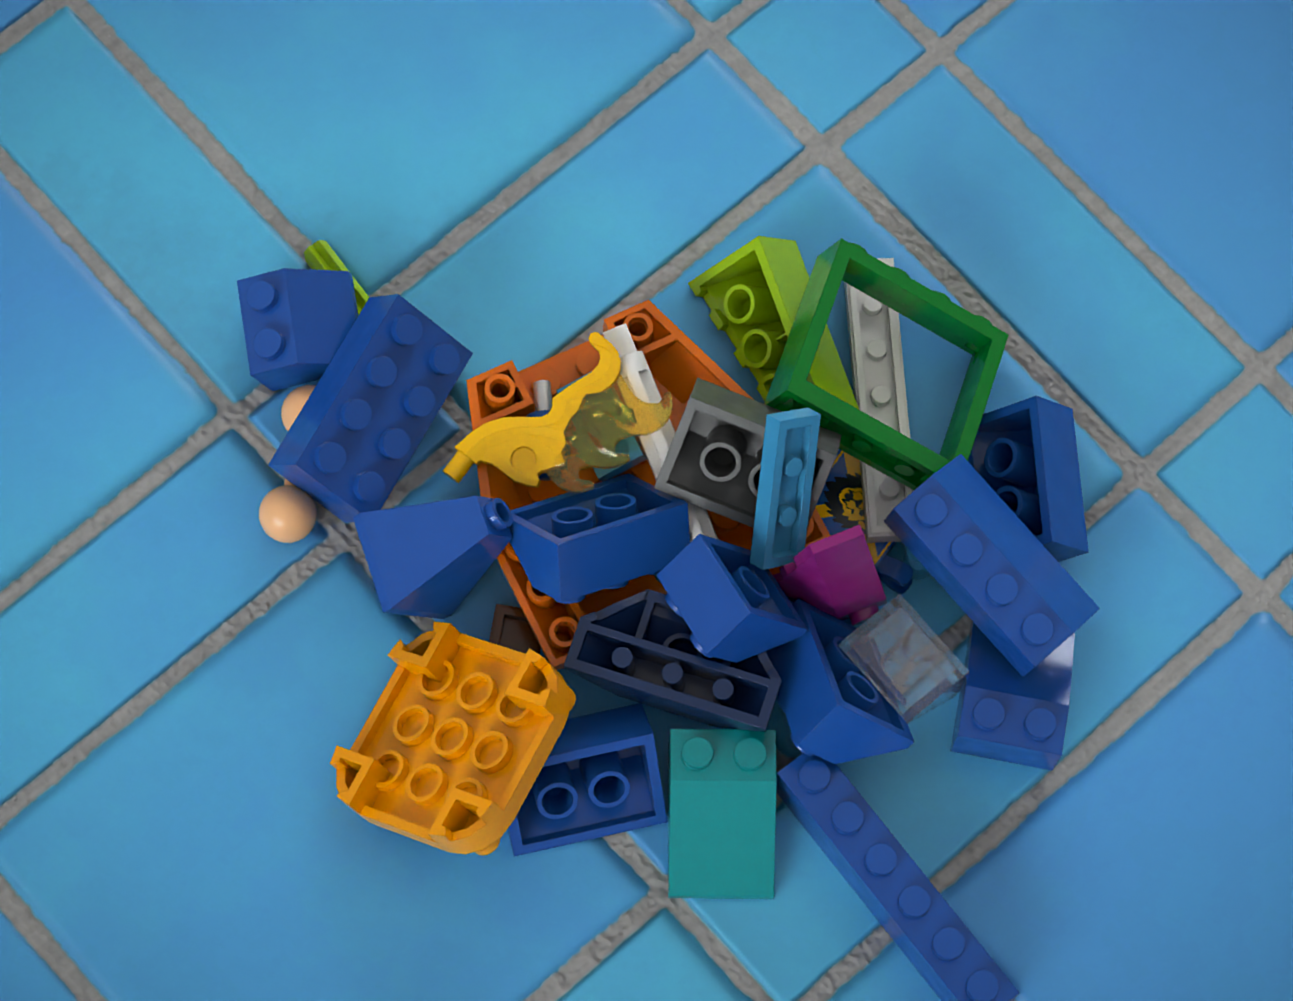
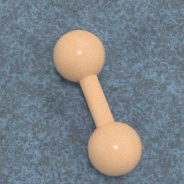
(288, 511)

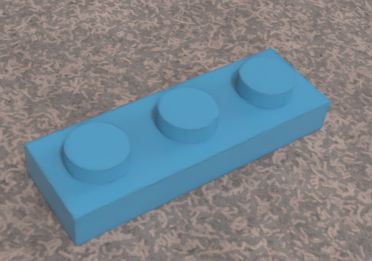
(784, 487)

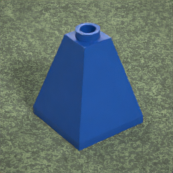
(432, 552)

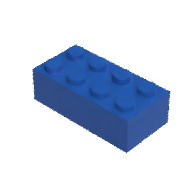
(371, 408)

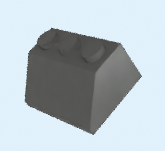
(720, 450)

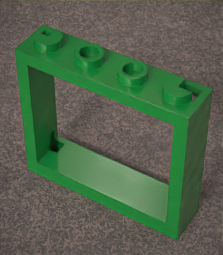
(862, 434)

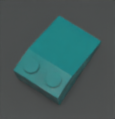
(721, 813)

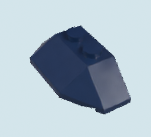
(648, 657)

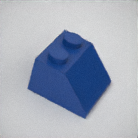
(295, 323)
(728, 601)

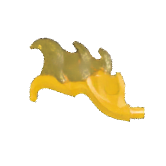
(573, 436)

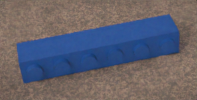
(890, 883)

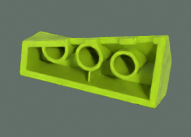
(756, 302)

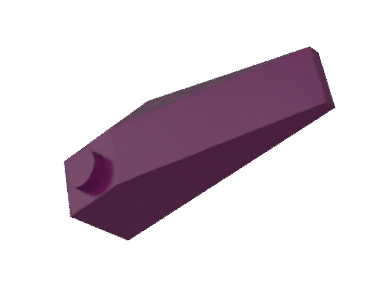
(836, 577)

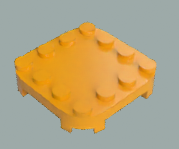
(454, 740)

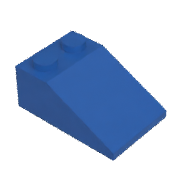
(1011, 714)

